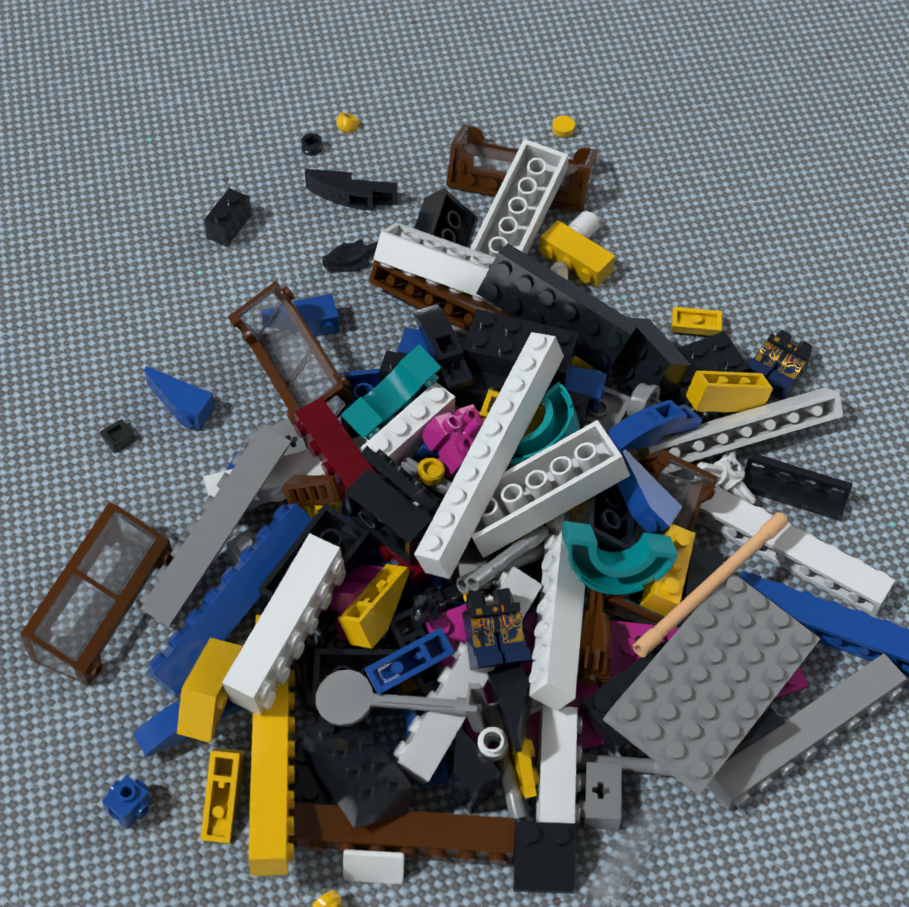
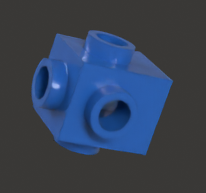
(127, 801)

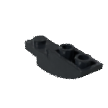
(345, 191)
(444, 347)

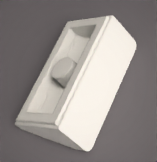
(373, 866)

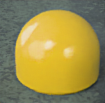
(347, 122)

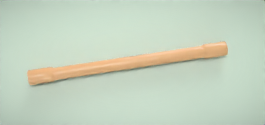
(654, 636)

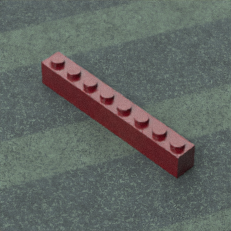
(343, 460)

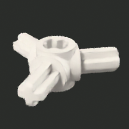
(730, 475)

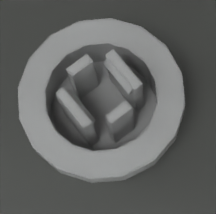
(643, 397)

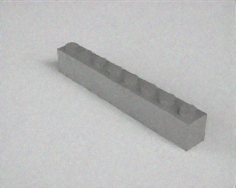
(215, 526)
(806, 732)

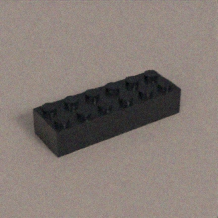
(542, 296)

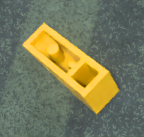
(374, 608)
(222, 794)

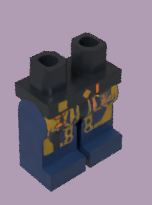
(781, 362)
(494, 631)

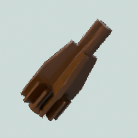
(595, 643)

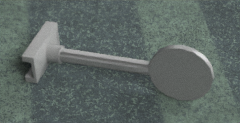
(348, 697)

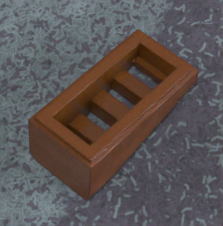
(303, 492)

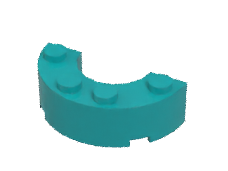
(392, 393)
(558, 424)
(617, 571)

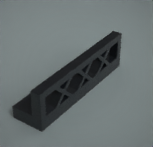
(795, 489)

